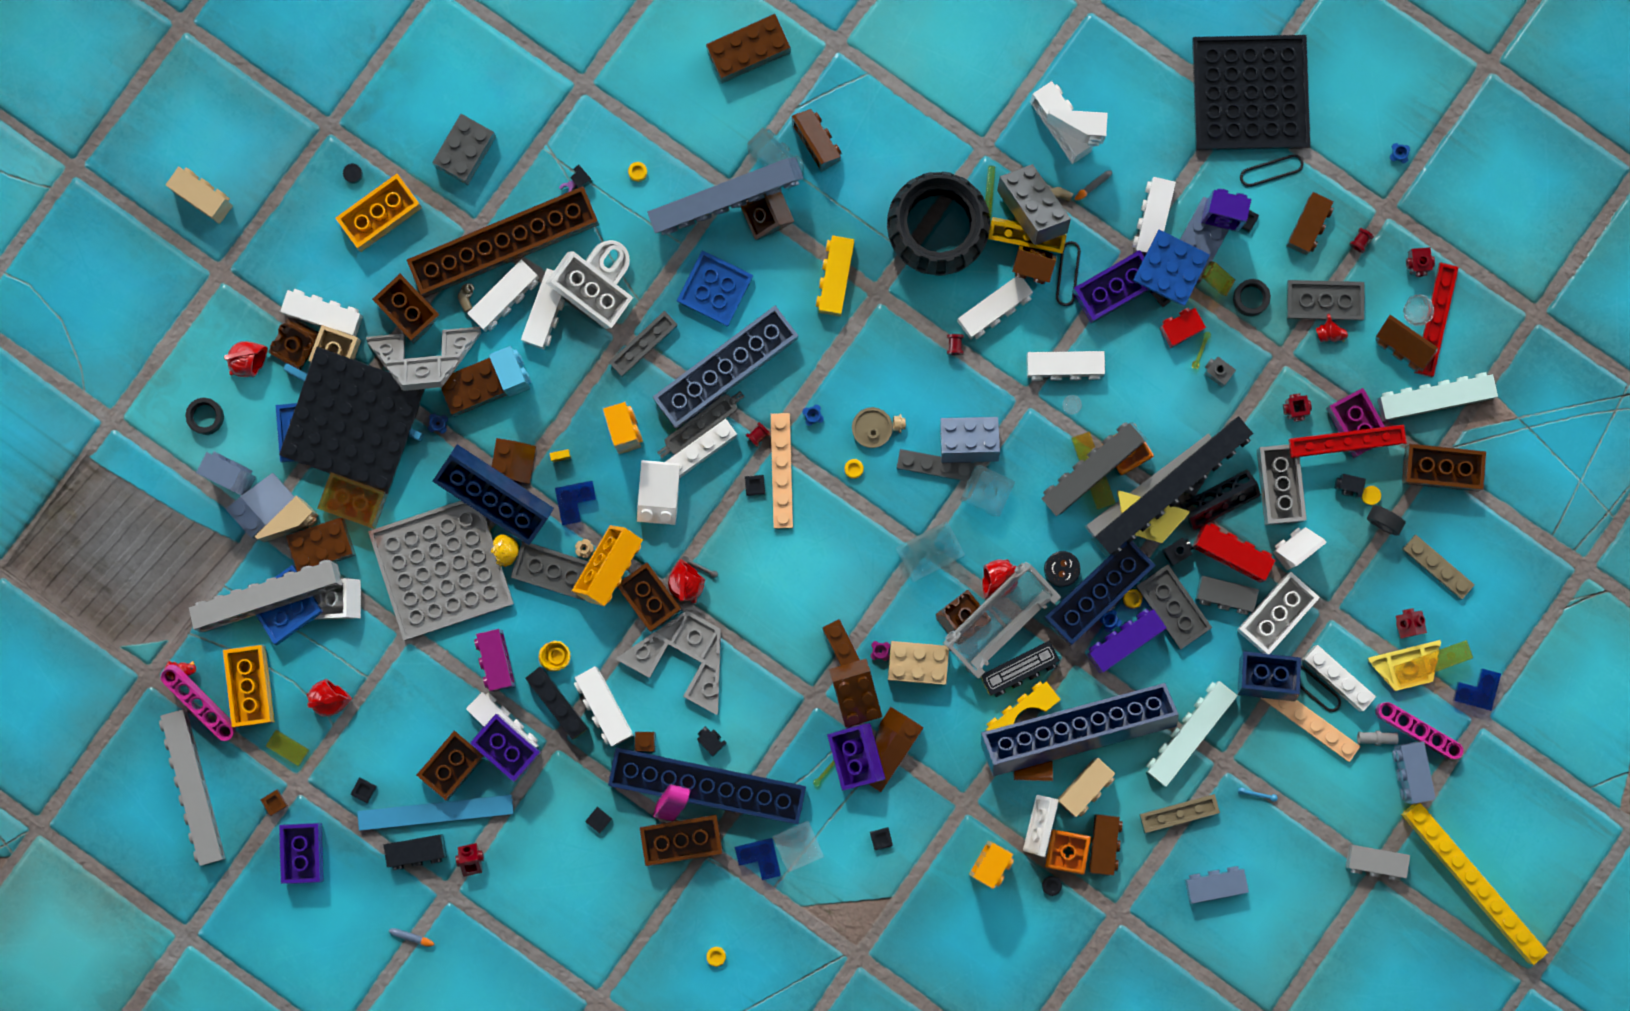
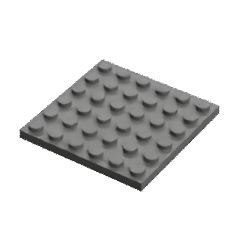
(440, 569)

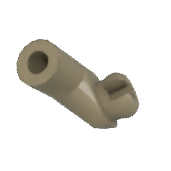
(1062, 193)
(464, 296)

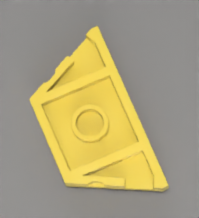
(1159, 528)
(1384, 664)

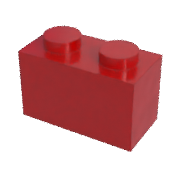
(1182, 327)

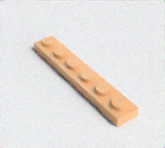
(781, 470)
(1316, 727)

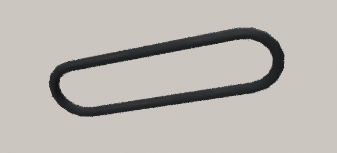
(1270, 162)
(1060, 272)
(1331, 691)

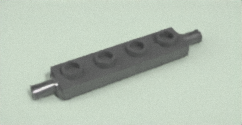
(701, 424)

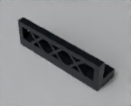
(1223, 502)

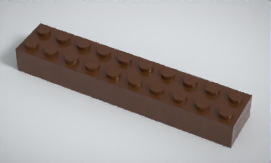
(502, 242)

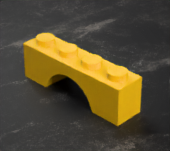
(1042, 698)

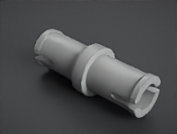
(1377, 738)

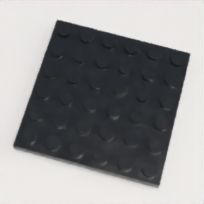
(1251, 92)
(351, 420)

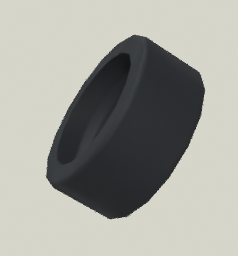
(1251, 283)
(190, 416)
(1386, 520)

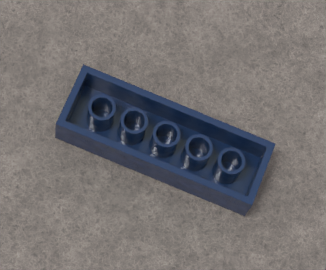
(493, 494)
(1099, 592)

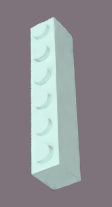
(1437, 397)
(1191, 733)

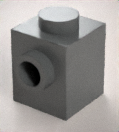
(1219, 371)

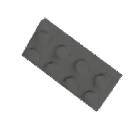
(1318, 298)
(548, 569)
(1174, 606)

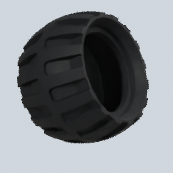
(944, 185)

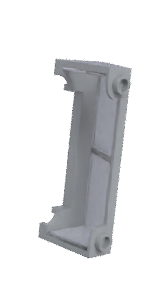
(1000, 618)

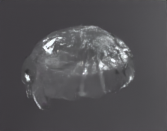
(1418, 310)

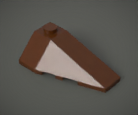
(893, 742)

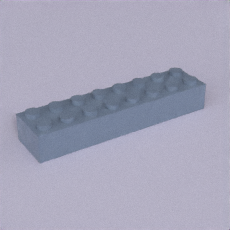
(727, 194)
(725, 367)

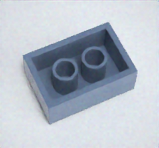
(969, 439)
(1413, 772)

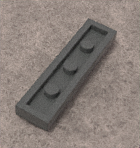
(643, 343)
(932, 465)

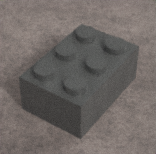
(464, 149)

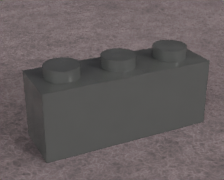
(1226, 595)

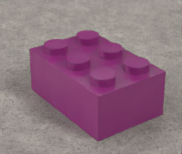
(1354, 414)
(495, 660)

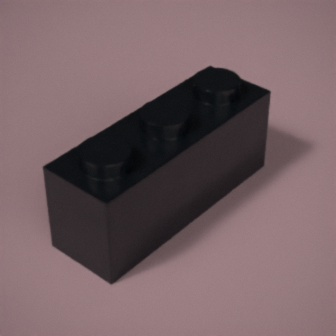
(415, 851)

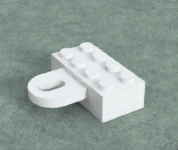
(593, 285)

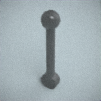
(714, 574)

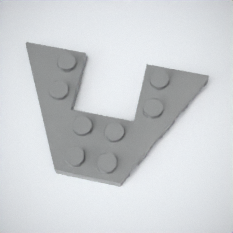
(423, 371)
(692, 637)

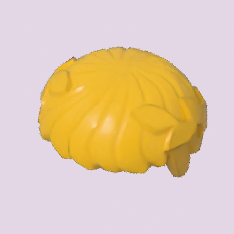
(505, 550)
(554, 656)

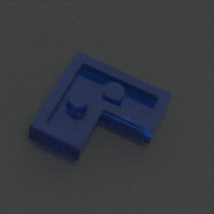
(569, 498)
(1483, 694)
(764, 853)

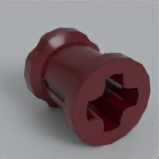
(1361, 240)
(955, 344)
(758, 434)

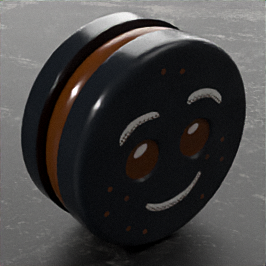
(1062, 569)

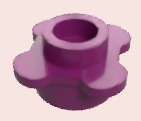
(876, 655)

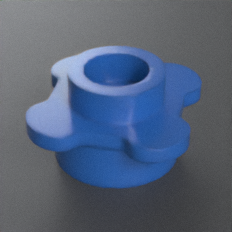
(1404, 149)
(436, 418)
(817, 418)
(1112, 614)

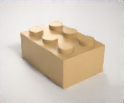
(199, 194)
(918, 663)
(1086, 787)

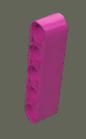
(196, 693)
(1428, 731)
(671, 803)

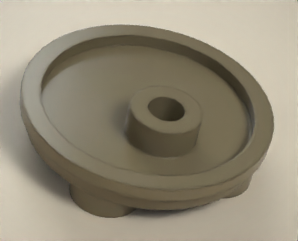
(872, 427)

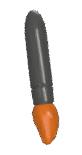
(1094, 184)

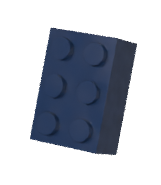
(1269, 676)

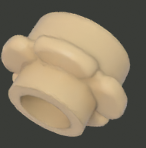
(899, 423)
(584, 553)

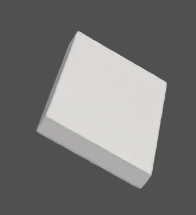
(1040, 825)

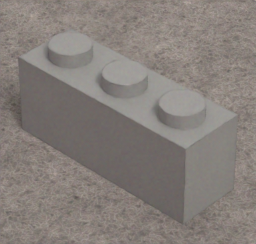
(1377, 862)

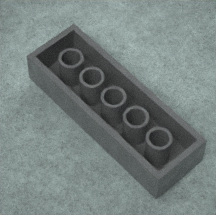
(1096, 467)

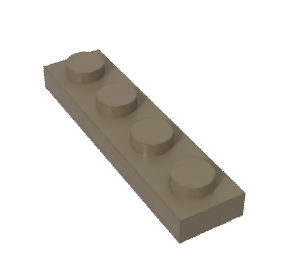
(1438, 567)
(1179, 813)

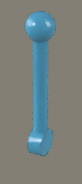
(1273, 798)

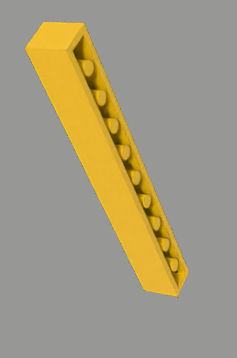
(1474, 883)

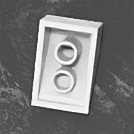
(1082, 125)
(658, 492)
(1298, 547)
(342, 601)

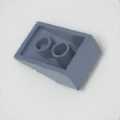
(260, 504)

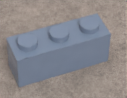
(1216, 884)

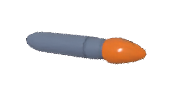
(411, 937)

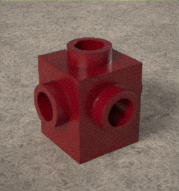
(1420, 261)
(1303, 404)
(1411, 623)
(470, 859)

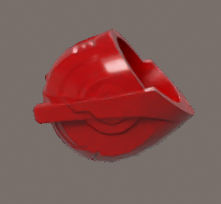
(246, 358)
(995, 575)
(685, 582)
(327, 698)

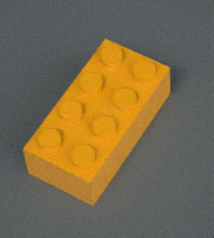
(378, 212)
(623, 427)
(607, 565)
(248, 686)
(991, 865)

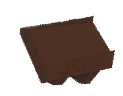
(293, 343)
(957, 611)

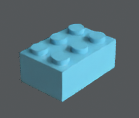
(509, 371)

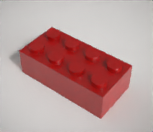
(1233, 553)

